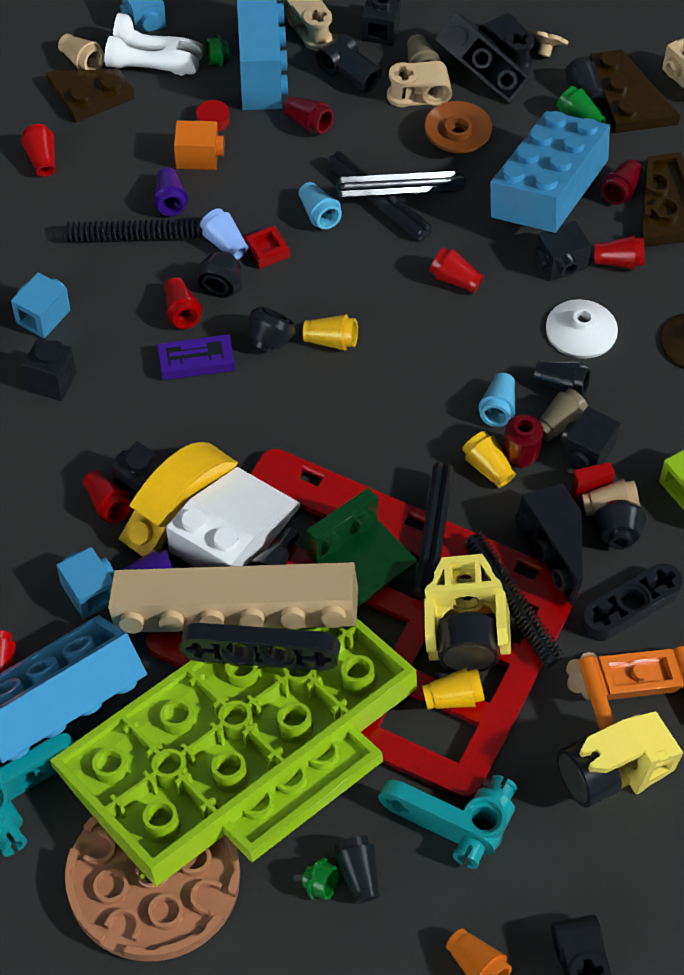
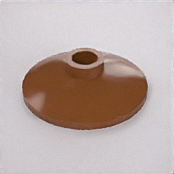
(458, 126)

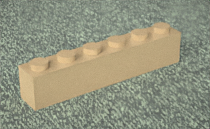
(235, 595)

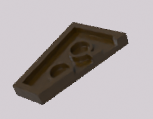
(630, 96)
(663, 200)

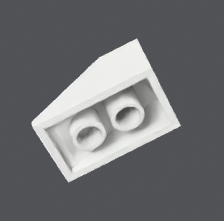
(229, 521)

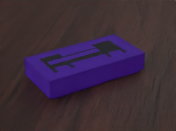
(196, 357)

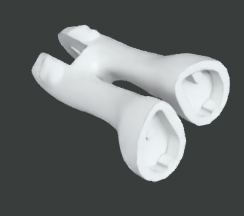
(136, 49)

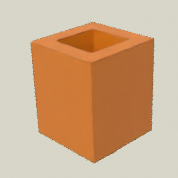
(197, 145)

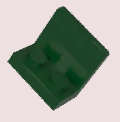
(357, 536)

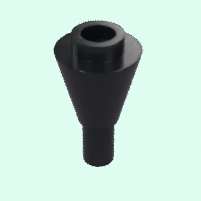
(278, 552)

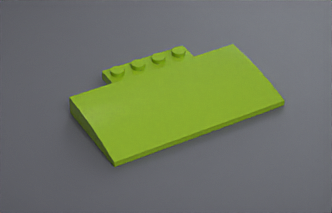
(234, 751)

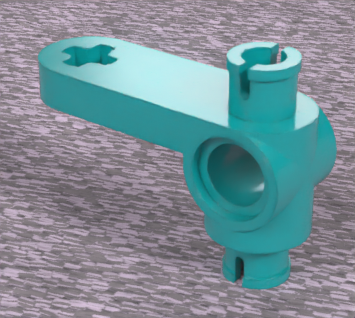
(18, 778)
(452, 823)

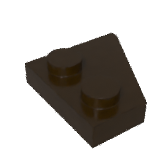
(90, 91)

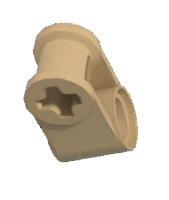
(310, 21)
(421, 82)

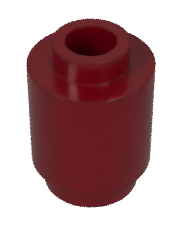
(522, 440)

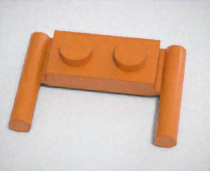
(629, 677)

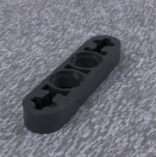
(304, 648)

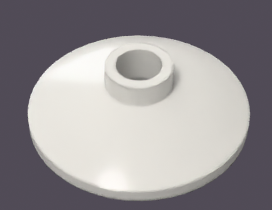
(578, 339)

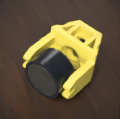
(466, 634)
(624, 754)

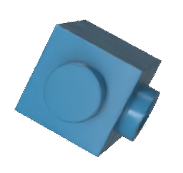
(145, 14)
(41, 304)
(86, 581)

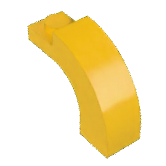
(168, 490)

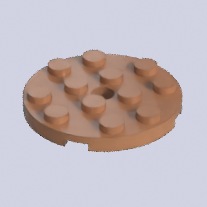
(142, 919)

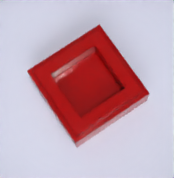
(267, 247)
(591, 478)

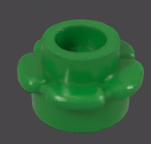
(217, 50)
(321, 879)

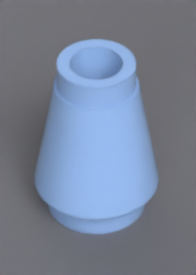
(223, 233)

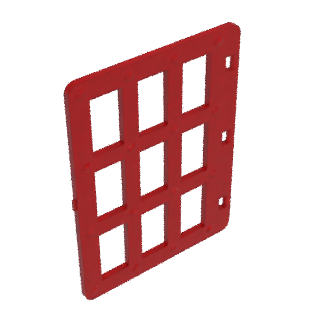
(492, 719)

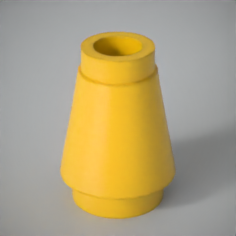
(332, 332)
(488, 458)
(455, 690)

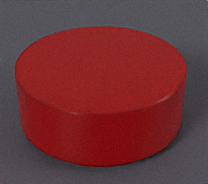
(214, 111)

